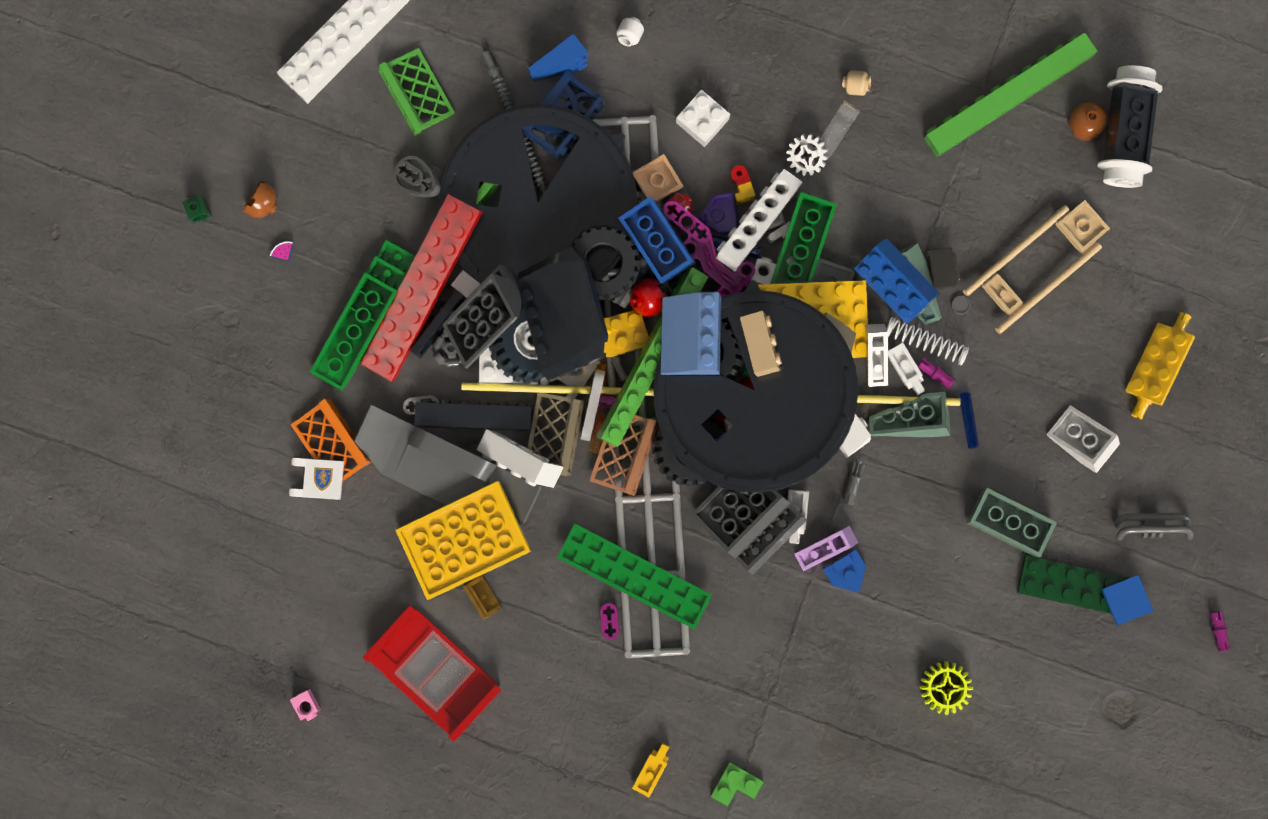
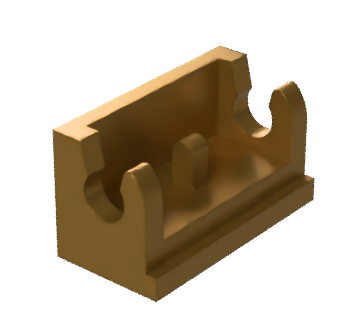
(482, 597)

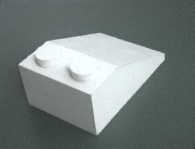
(490, 374)
(1084, 438)

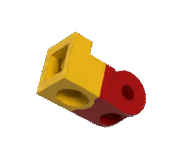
(741, 179)

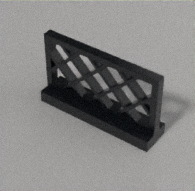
(435, 326)

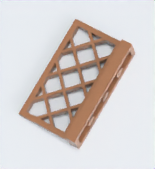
(638, 461)

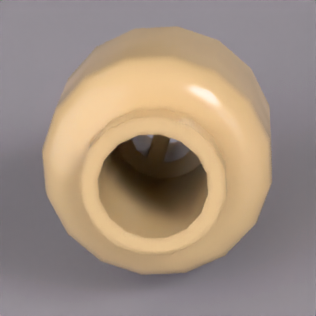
(857, 82)

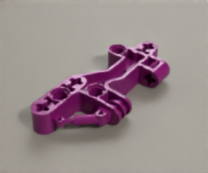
(704, 251)

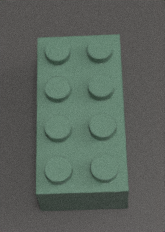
(1011, 522)

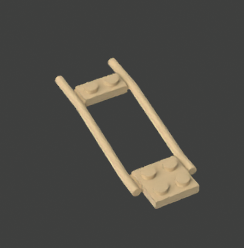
(1079, 226)

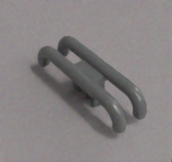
(1154, 524)

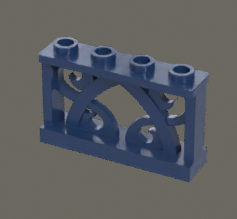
(563, 90)

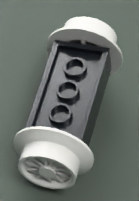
(1130, 126)

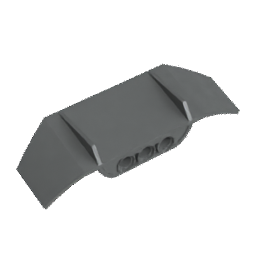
(434, 464)

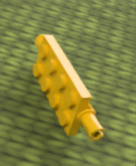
(1160, 364)

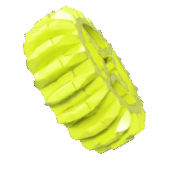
(945, 678)

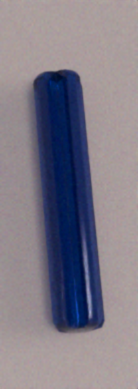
(969, 420)

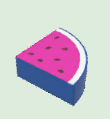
(282, 250)

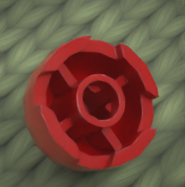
(647, 297)

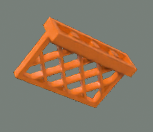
(341, 429)

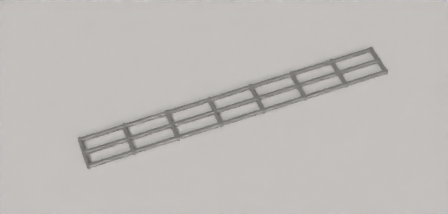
(647, 498)

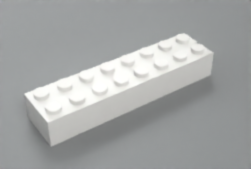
(336, 44)

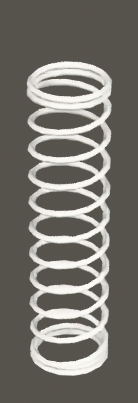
(891, 325)

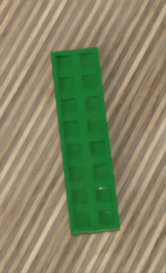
(634, 576)

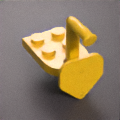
(625, 333)

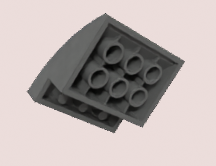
(484, 315)
(749, 523)

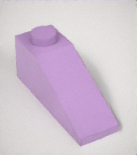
(826, 548)

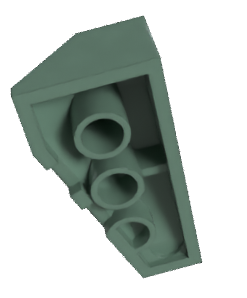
(915, 257)
(918, 418)

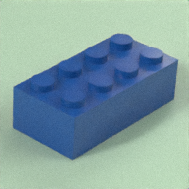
(656, 240)
(896, 281)

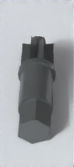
(854, 481)

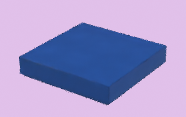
(1127, 600)

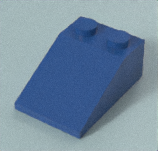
(565, 57)

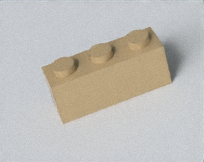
(761, 343)

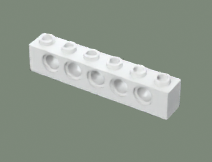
(733, 257)

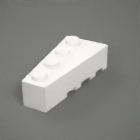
(519, 459)

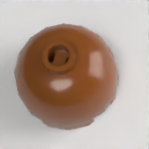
(1087, 121)
(261, 201)

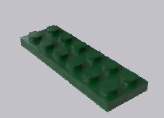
(1065, 583)

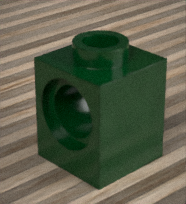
(197, 209)

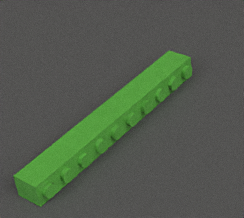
(1010, 94)
(644, 369)

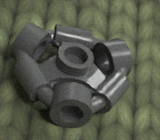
(448, 347)

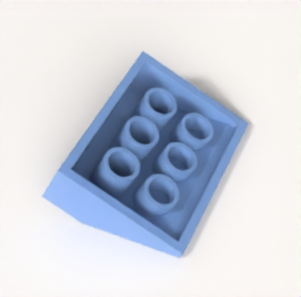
(691, 334)

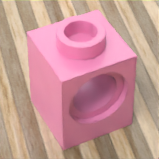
(297, 704)

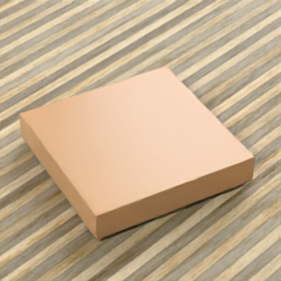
(657, 179)

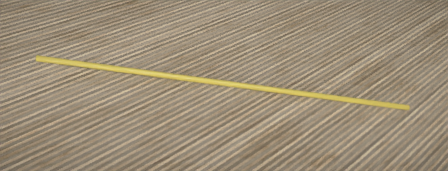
(615, 391)

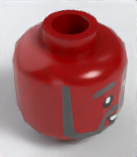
(684, 200)

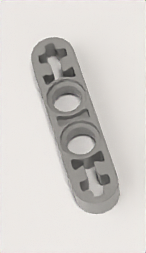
(592, 405)

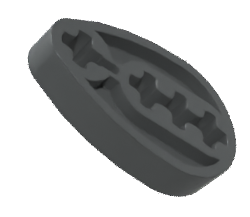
(410, 184)

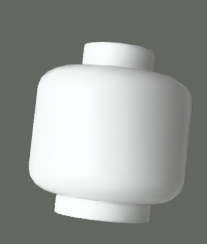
(630, 31)

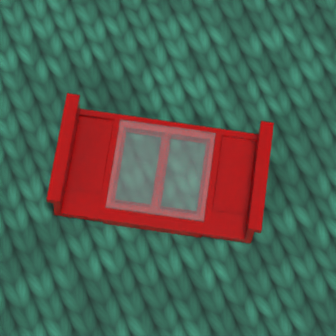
(433, 672)

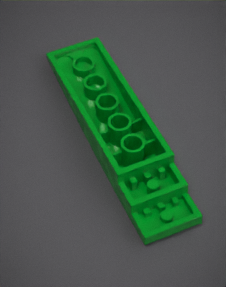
(362, 316)

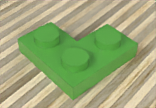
(733, 779)

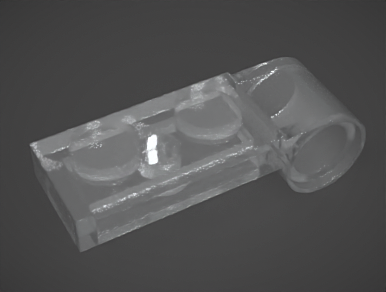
(838, 127)

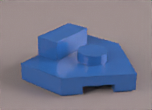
(847, 572)

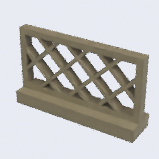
(570, 433)

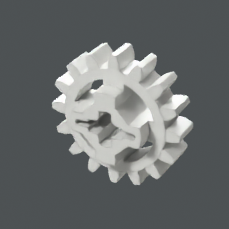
(815, 152)

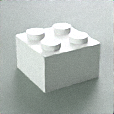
(702, 118)

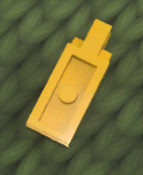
(652, 771)

